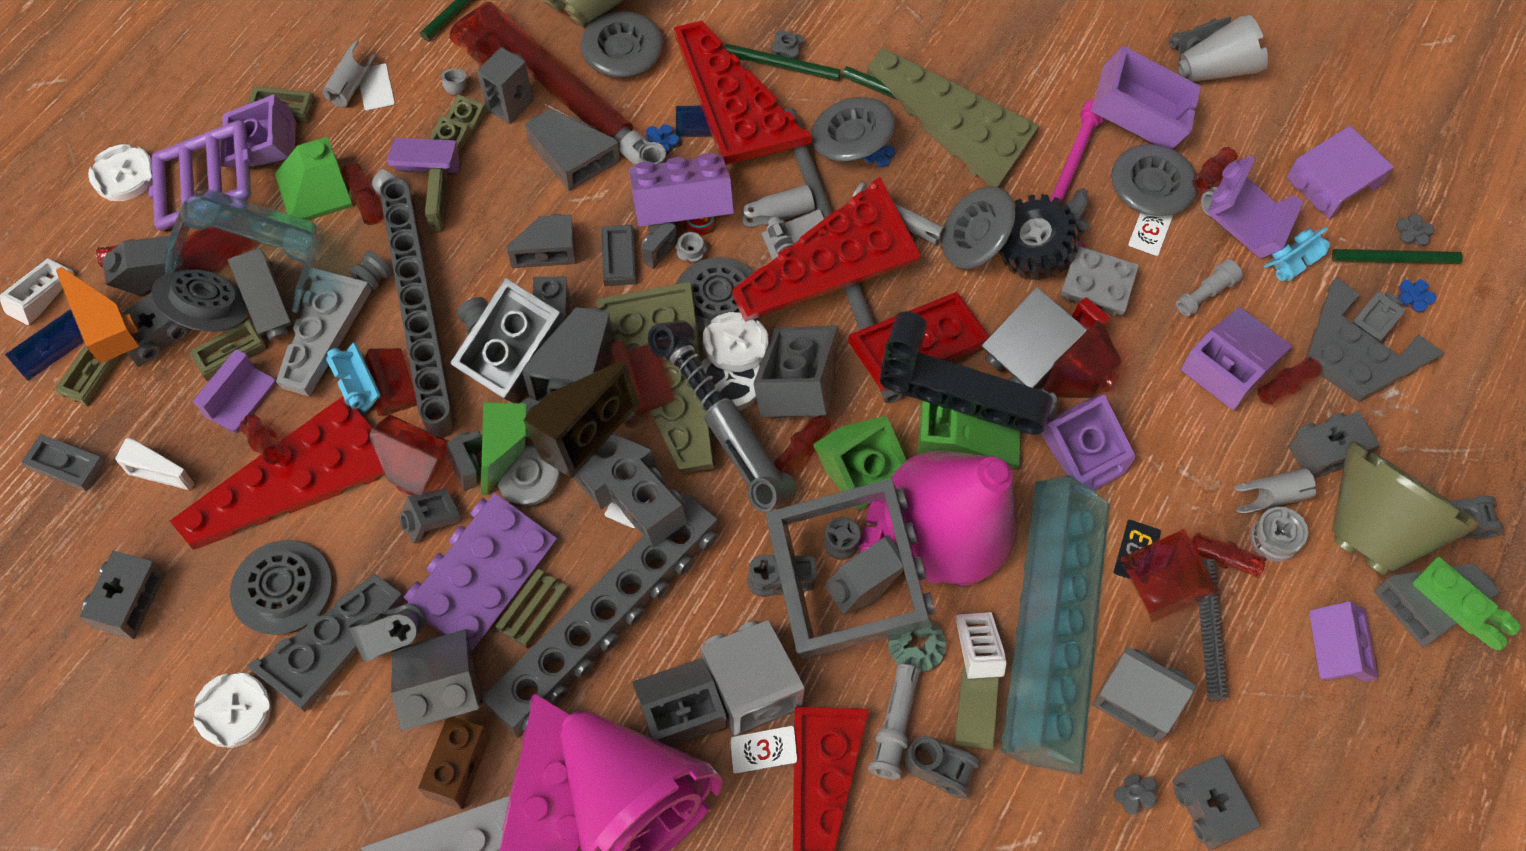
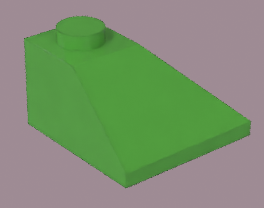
(312, 181)
(501, 440)
(860, 454)

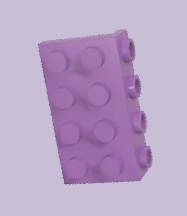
(481, 569)

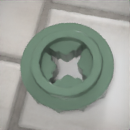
(933, 648)

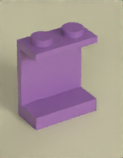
(1338, 170)
(1250, 212)

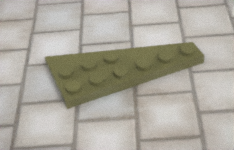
(964, 123)
(683, 419)

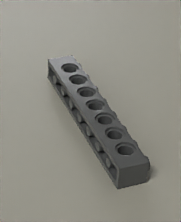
(582, 619)

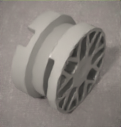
(1280, 534)

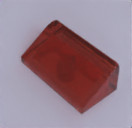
(392, 380)

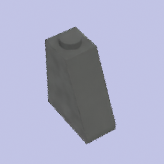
(571, 148)
(261, 293)
(1417, 612)

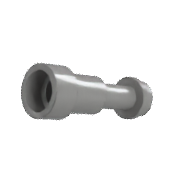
(1224, 275)

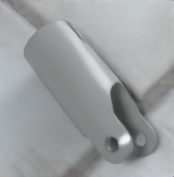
(346, 78)
(783, 204)
(1279, 490)

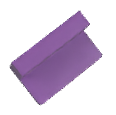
(423, 154)
(234, 392)
(1343, 642)

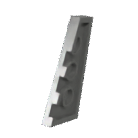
(315, 655)

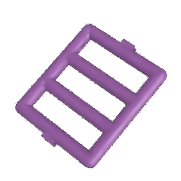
(184, 151)

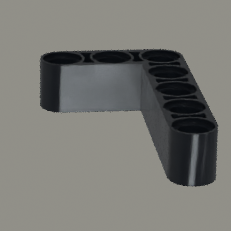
(957, 386)

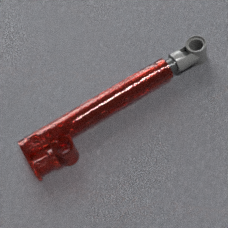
(491, 29)

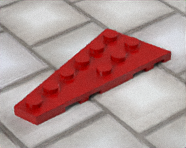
(736, 104)
(840, 251)
(318, 464)

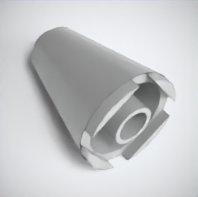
(1226, 53)

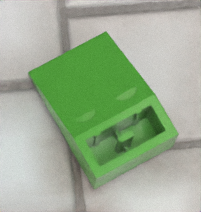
(955, 431)

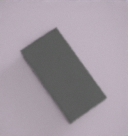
(618, 255)

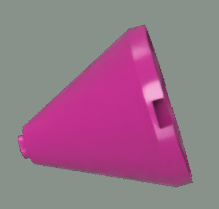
(959, 514)
(632, 787)

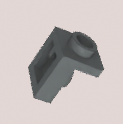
(658, 243)
(1380, 315)
(462, 458)
(427, 513)

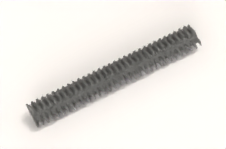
(1212, 641)

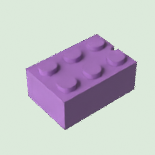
(1146, 98)
(681, 189)

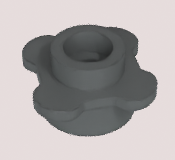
(786, 44)

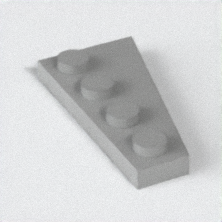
(325, 320)
(468, 831)

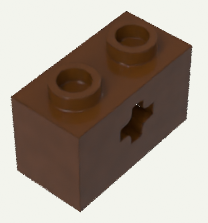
(454, 762)

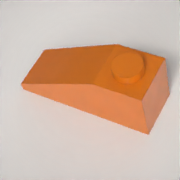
(99, 319)

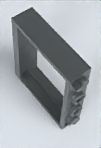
(914, 570)

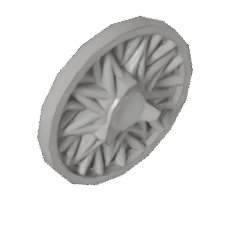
(529, 479)

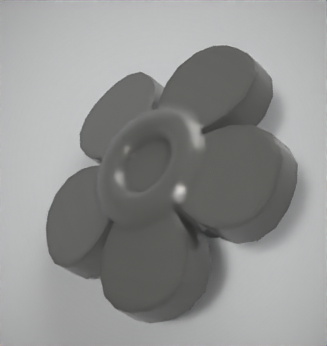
(1414, 230)
(1136, 793)

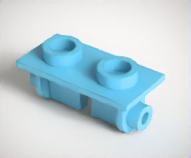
(1308, 246)
(358, 385)

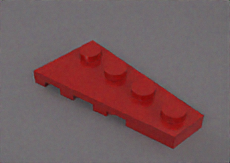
(823, 773)

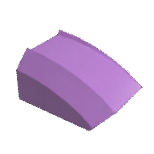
(268, 129)
(1089, 442)

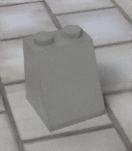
(752, 676)

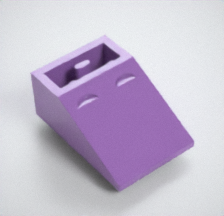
(1235, 357)

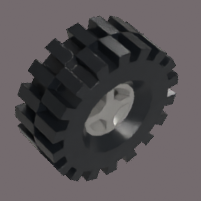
(1051, 227)

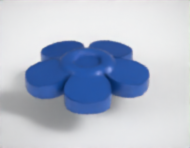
(663, 136)
(881, 156)
(1416, 294)

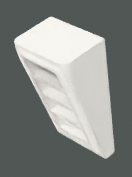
(28, 308)
(147, 464)
(981, 666)

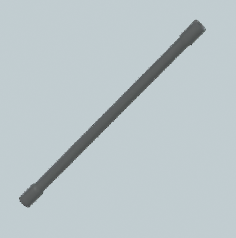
(853, 292)

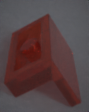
(212, 247)
(646, 375)

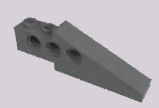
(606, 483)

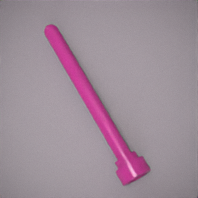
(1089, 121)

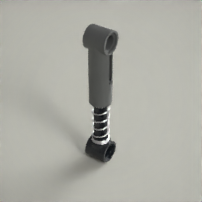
(766, 484)

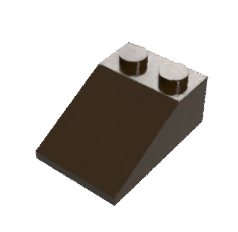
(581, 417)

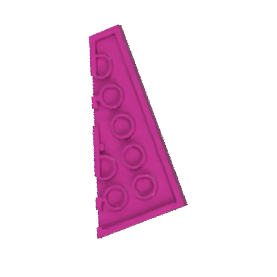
(540, 799)

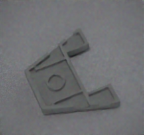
(1355, 358)

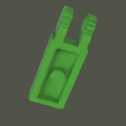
(1466, 604)

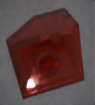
(1085, 366)
(408, 454)
(1168, 575)

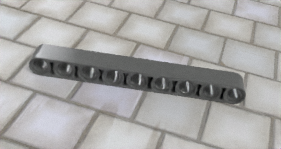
(403, 235)

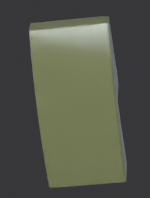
(460, 122)
(976, 711)

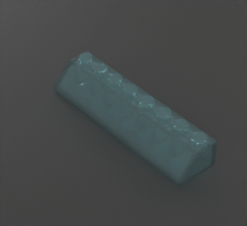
(1057, 627)

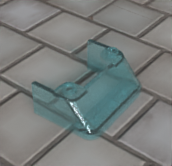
(208, 208)

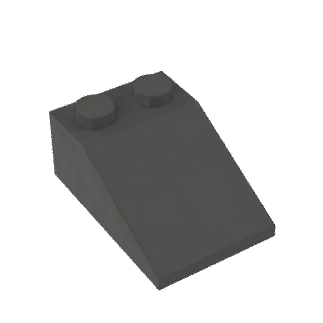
(506, 339)
(797, 372)

